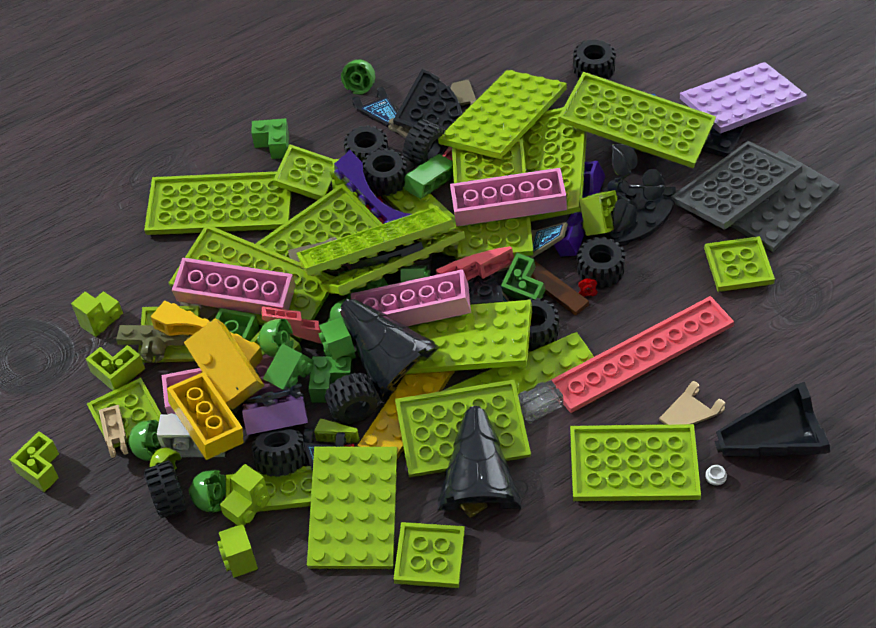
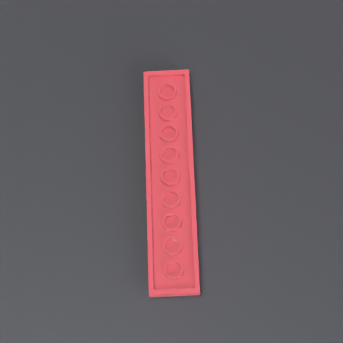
(641, 353)

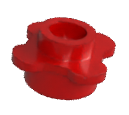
(587, 283)

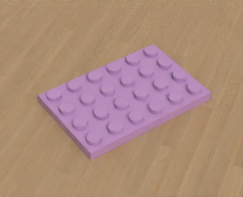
(744, 96)

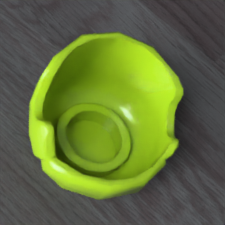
(163, 455)

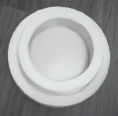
(716, 475)

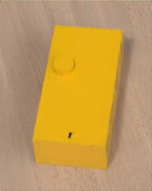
(224, 363)
(205, 415)

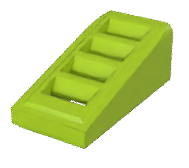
(327, 431)

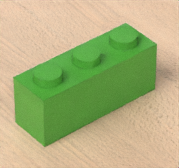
(429, 176)

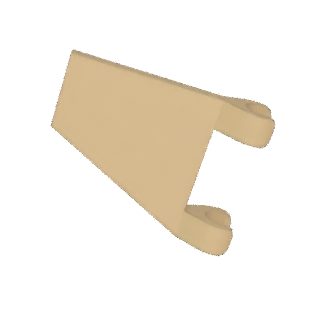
(690, 410)

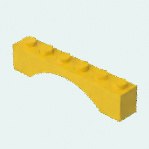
(176, 321)

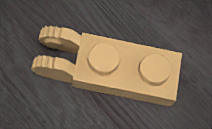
(113, 429)

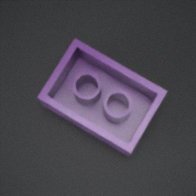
(283, 414)

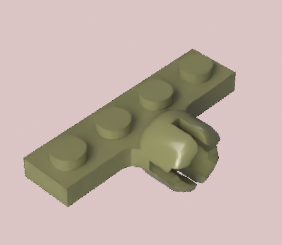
(152, 340)

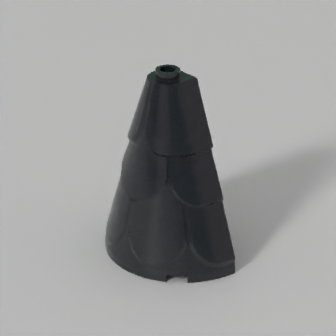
(384, 345)
(776, 428)
(477, 467)

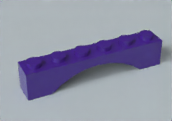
(351, 171)
(575, 232)

